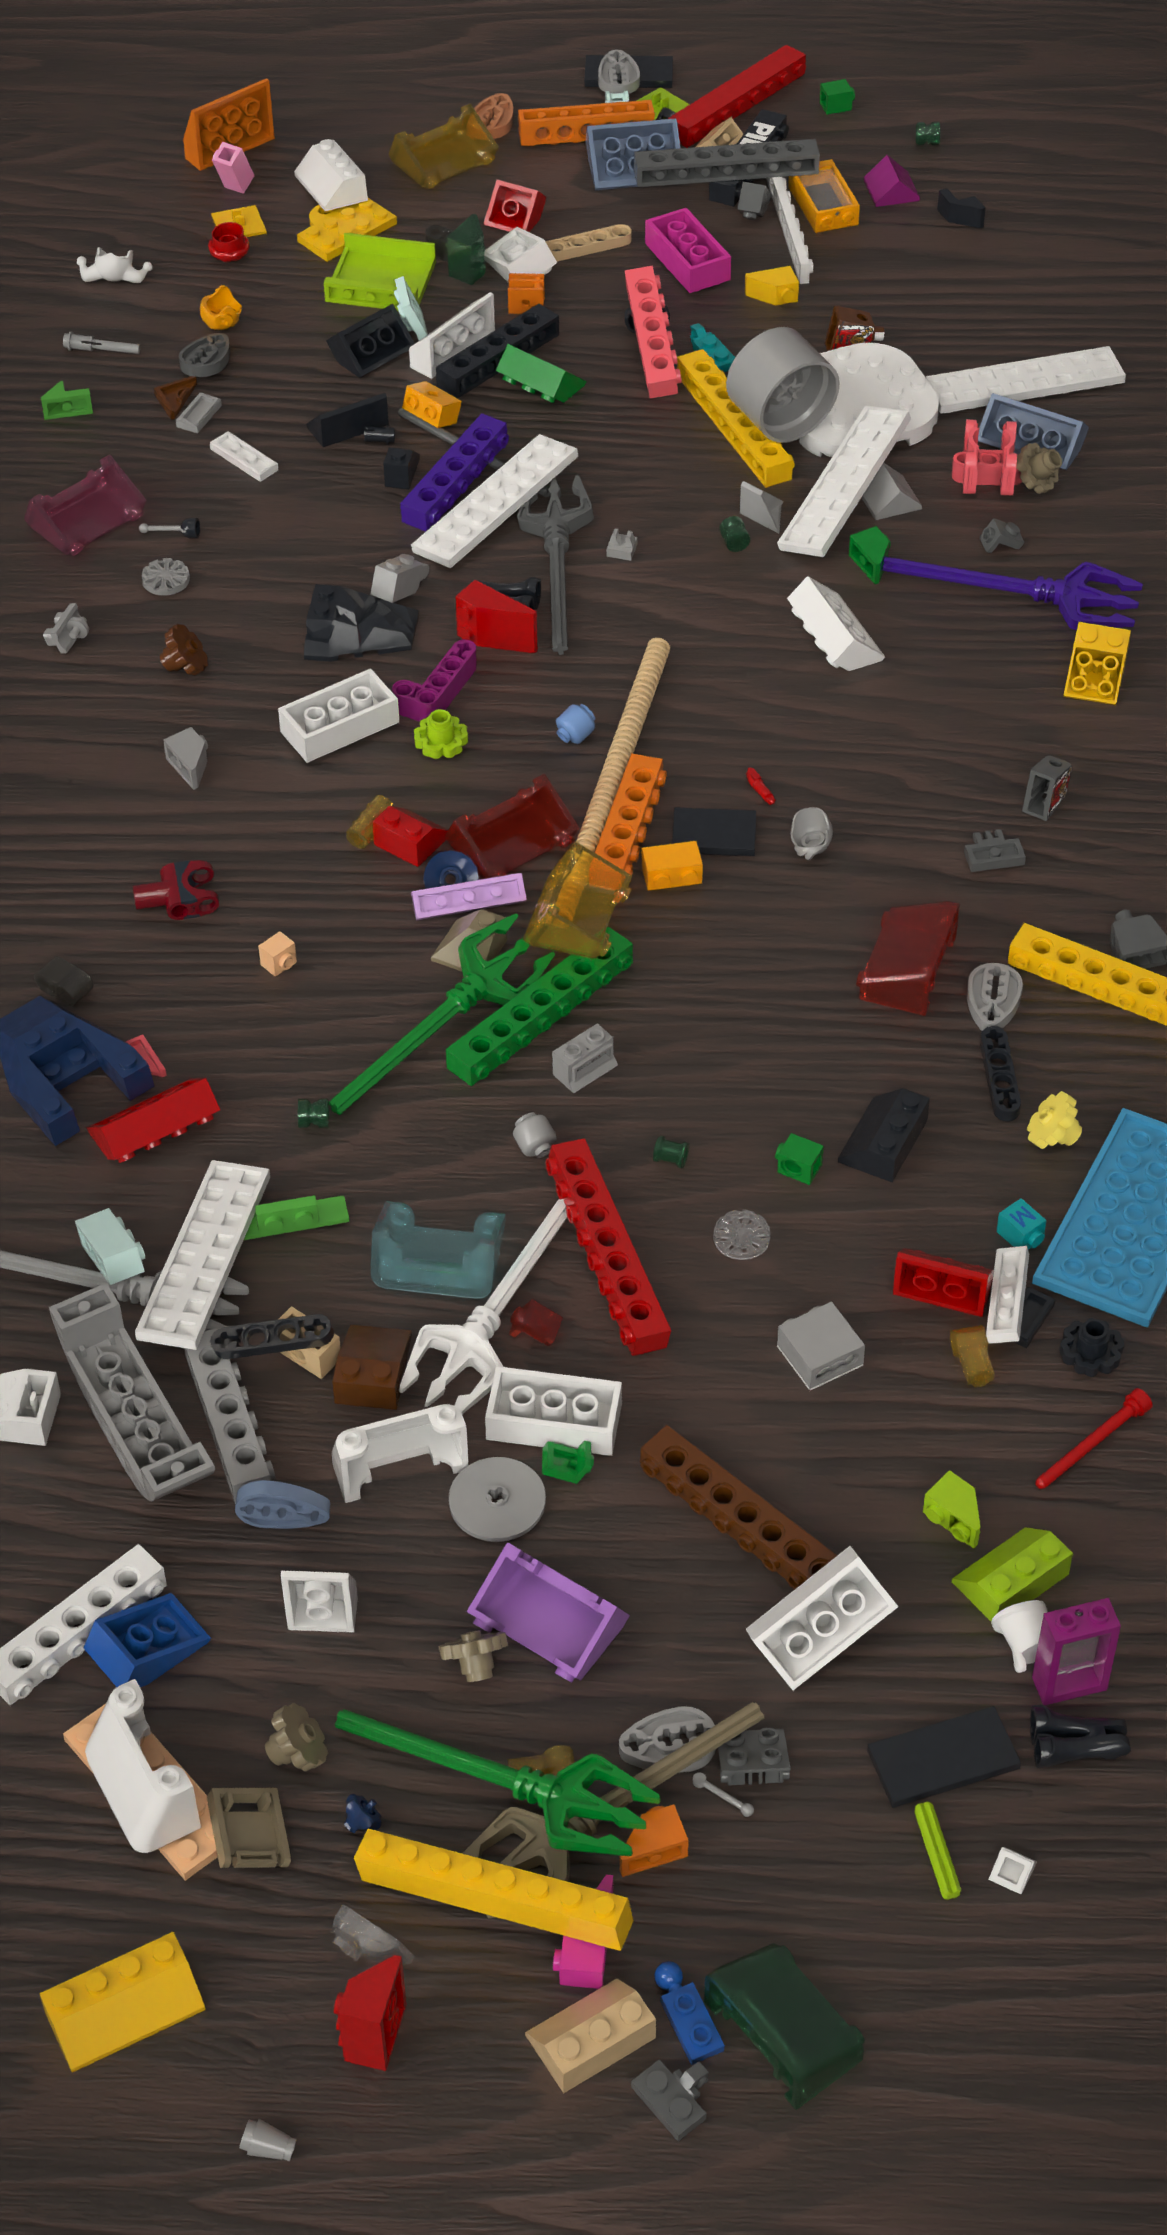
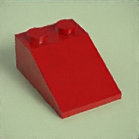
(495, 619)

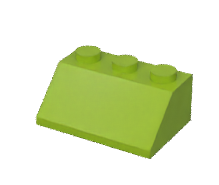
(1015, 1571)

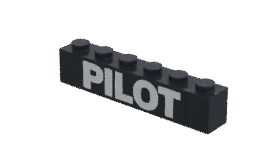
(766, 127)

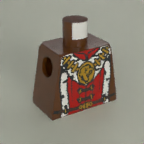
(851, 327)

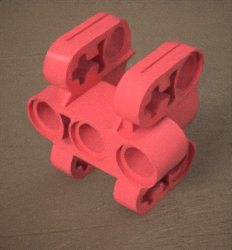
(984, 466)

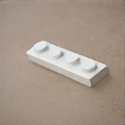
(1007, 1295)

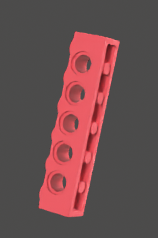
(651, 332)

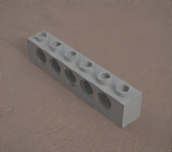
(221, 1395)

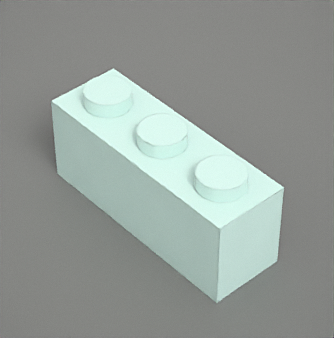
(110, 1246)

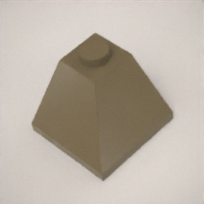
(447, 951)

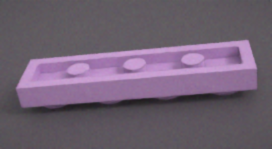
(468, 896)

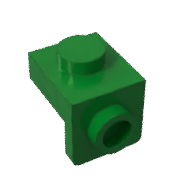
(567, 1462)

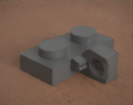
(673, 2096)

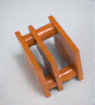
(525, 289)

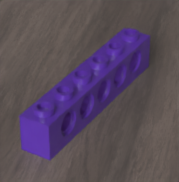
(454, 472)

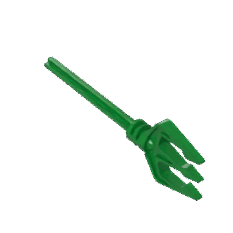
(480, 981)
(559, 1795)

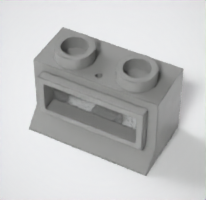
(584, 1058)

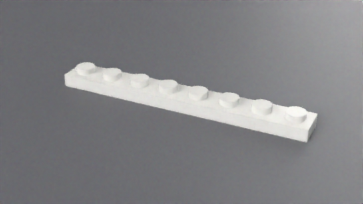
(791, 228)

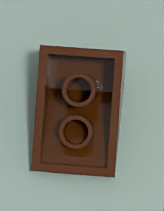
(371, 1367)

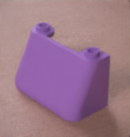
(546, 1613)

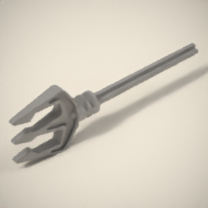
(132, 1288)

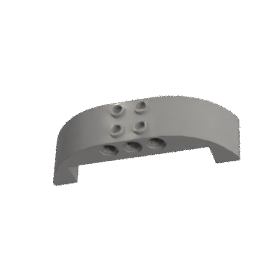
(126, 1396)

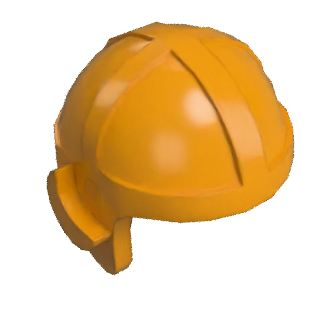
(220, 309)

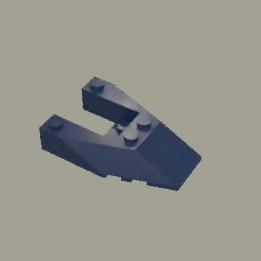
(52, 1048)

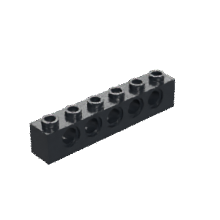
(482, 358)

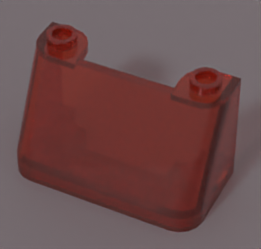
(514, 830)
(909, 955)

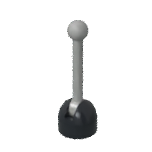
(189, 527)

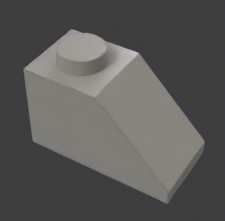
(187, 755)

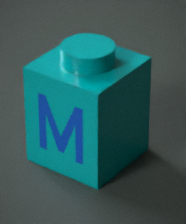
(1021, 1225)

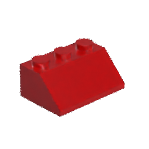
(942, 1281)
(372, 2014)

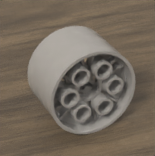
(782, 384)

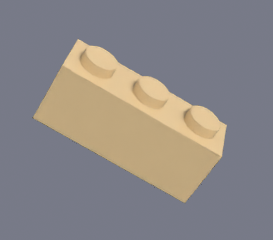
(593, 2033)

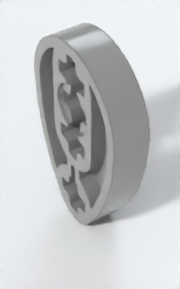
(625, 66)
(980, 990)
(667, 1723)

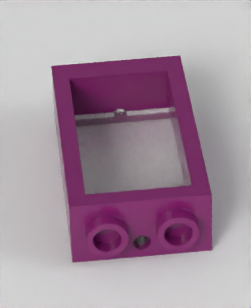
(1076, 1651)

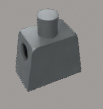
(1138, 940)

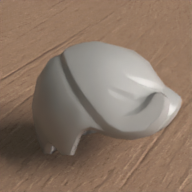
(811, 832)

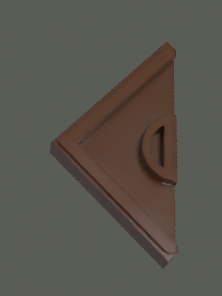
(175, 394)

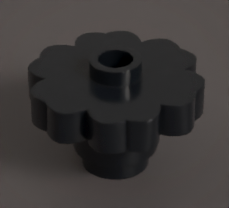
(1091, 1347)

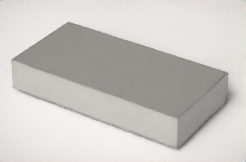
(198, 413)

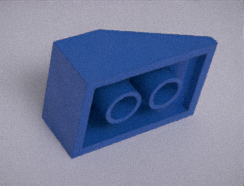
(144, 1640)

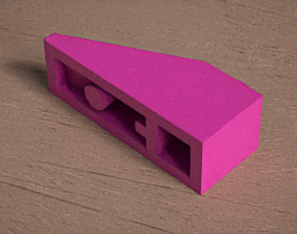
(580, 1961)

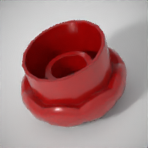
(228, 242)

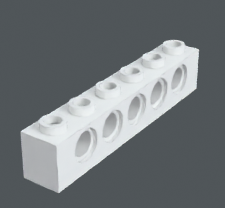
(83, 1608)

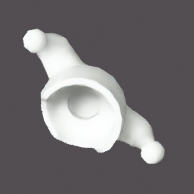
(112, 268)

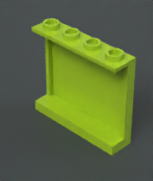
(372, 264)

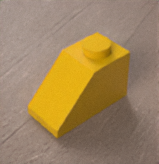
(773, 285)

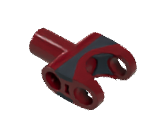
(179, 890)

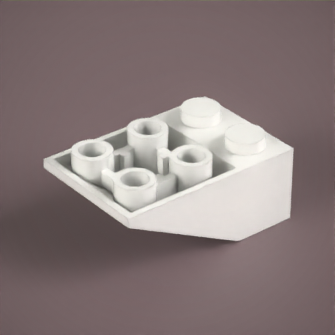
(28, 1405)

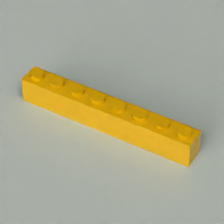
(494, 1889)

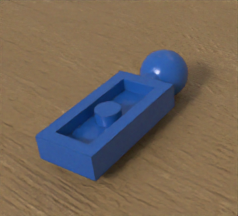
(687, 2014)

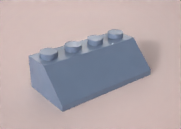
(1033, 426)

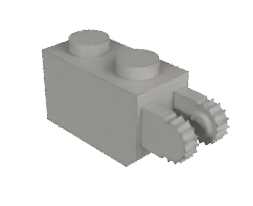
(398, 578)

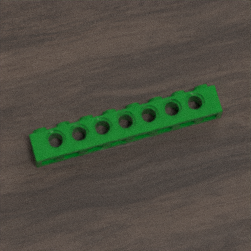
(535, 1010)

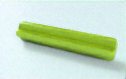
(937, 1850)

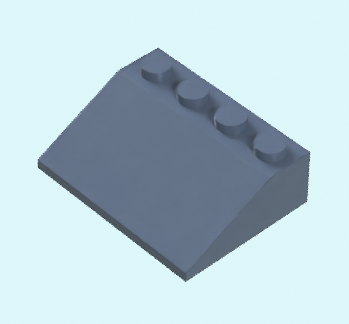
(613, 148)

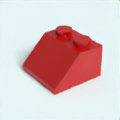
(514, 207)
(407, 835)

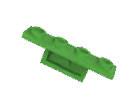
(296, 1216)

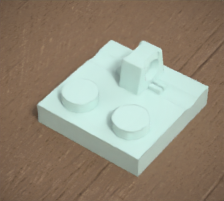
(409, 309)

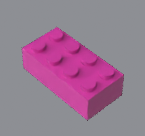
(688, 250)

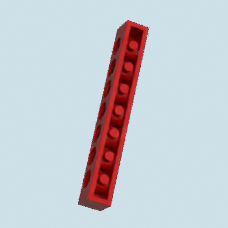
(608, 1247)

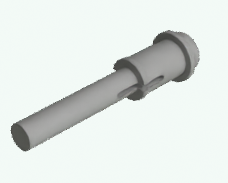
(74, 341)

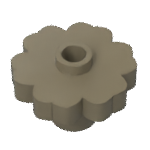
(1038, 467)
(474, 1653)
(296, 1739)

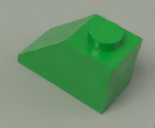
(868, 552)

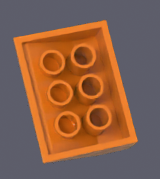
(236, 119)

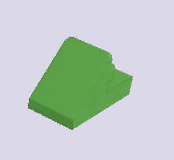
(62, 403)

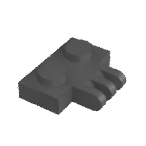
(993, 852)

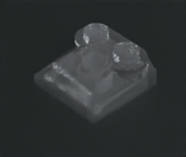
(362, 1938)

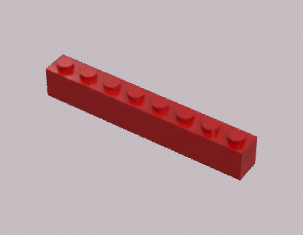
(739, 94)

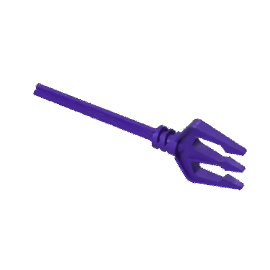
(1067, 593)

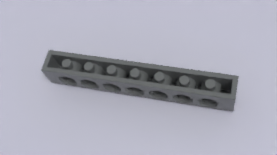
(726, 162)

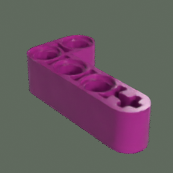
(441, 686)

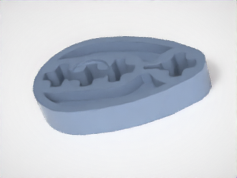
(280, 1505)

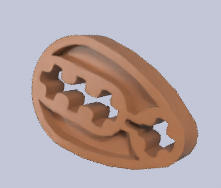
(501, 109)

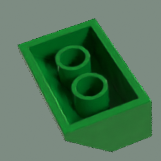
(538, 375)

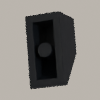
(400, 467)

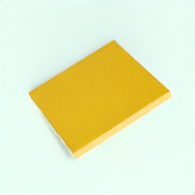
(247, 217)

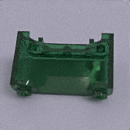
(785, 2020)

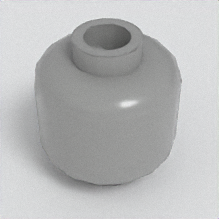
(534, 1135)

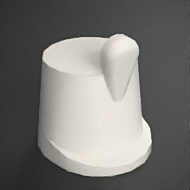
(1021, 1629)

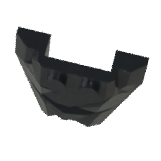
(355, 622)

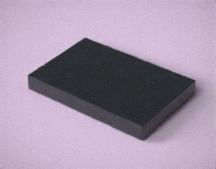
(716, 830)

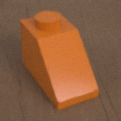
(657, 1844)

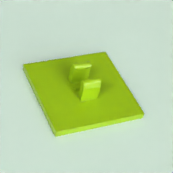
(663, 98)

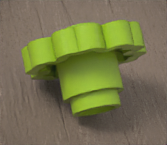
(440, 735)

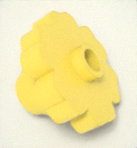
(1055, 1122)

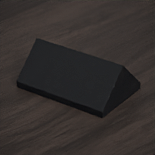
(349, 420)

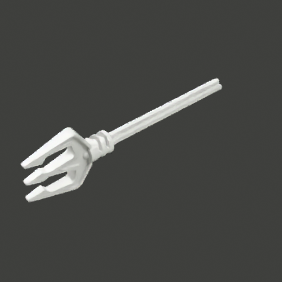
(470, 1343)

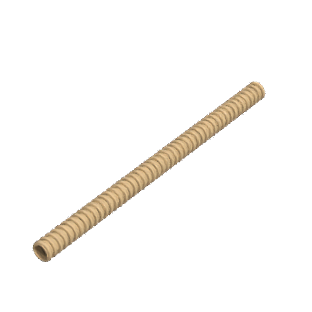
(624, 741)

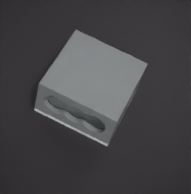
(820, 1345)

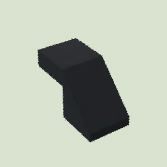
(963, 212)

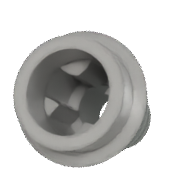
(267, 2141)

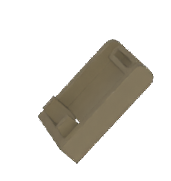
(248, 1837)

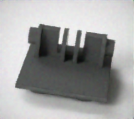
(755, 1753)

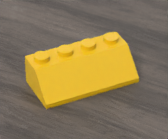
(122, 2001)

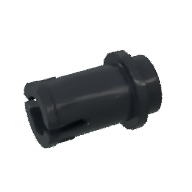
(379, 434)

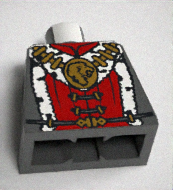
(1048, 777)

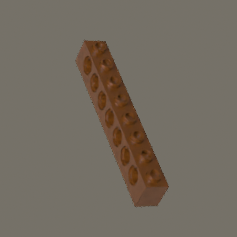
(742, 1504)

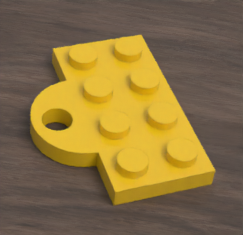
(327, 228)

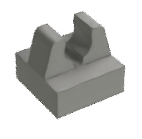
(622, 545)

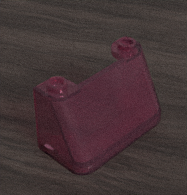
(86, 508)

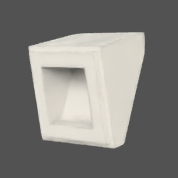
(1012, 1870)

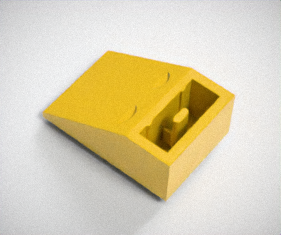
(1097, 663)

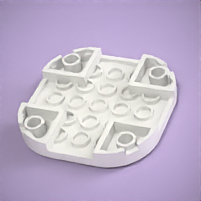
(876, 378)

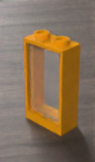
(825, 198)

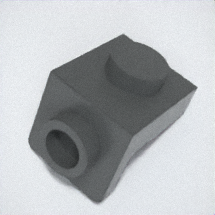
(1002, 533)

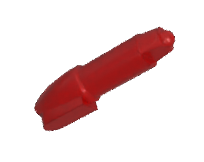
(757, 784)

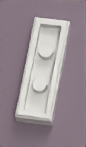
(244, 456)

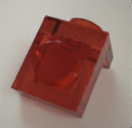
(535, 1321)

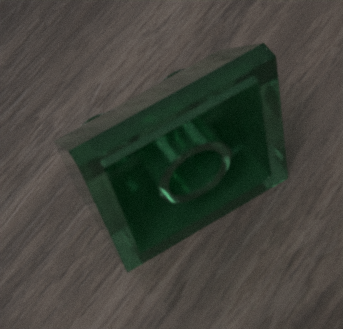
(467, 251)

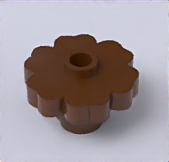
(183, 651)

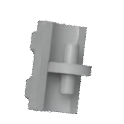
(67, 629)

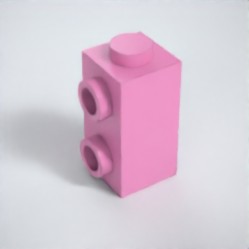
(233, 167)

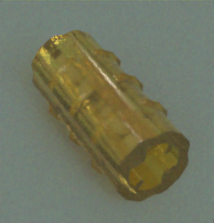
(362, 828)

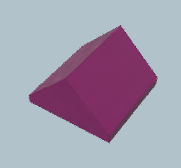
(890, 184)

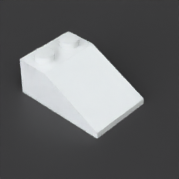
(520, 253)
(319, 1601)

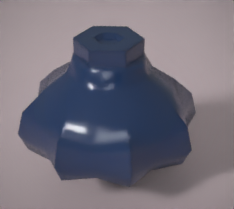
(361, 1814)

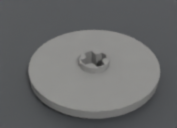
(508, 1517)

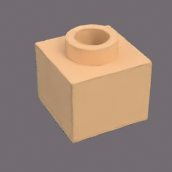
(277, 953)

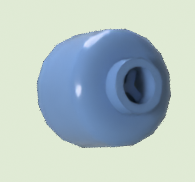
(575, 723)

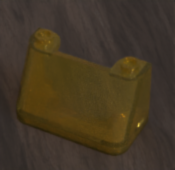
(444, 150)
(578, 904)

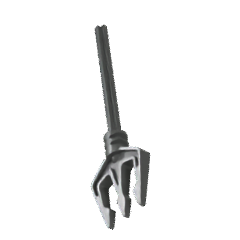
(555, 529)

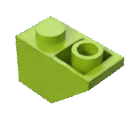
(954, 1507)

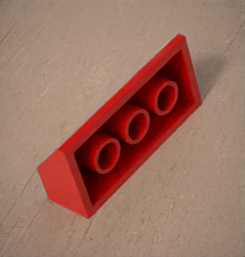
(155, 1118)

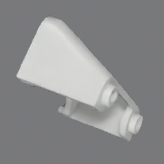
(431, 1430)
(147, 1803)

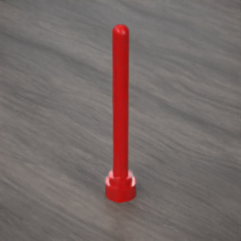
(1135, 1404)

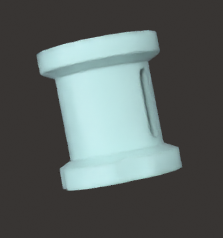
(616, 97)

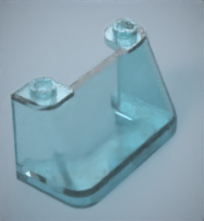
(435, 1258)

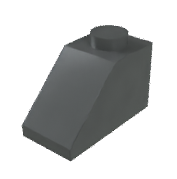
(753, 200)

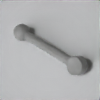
(700, 1781)

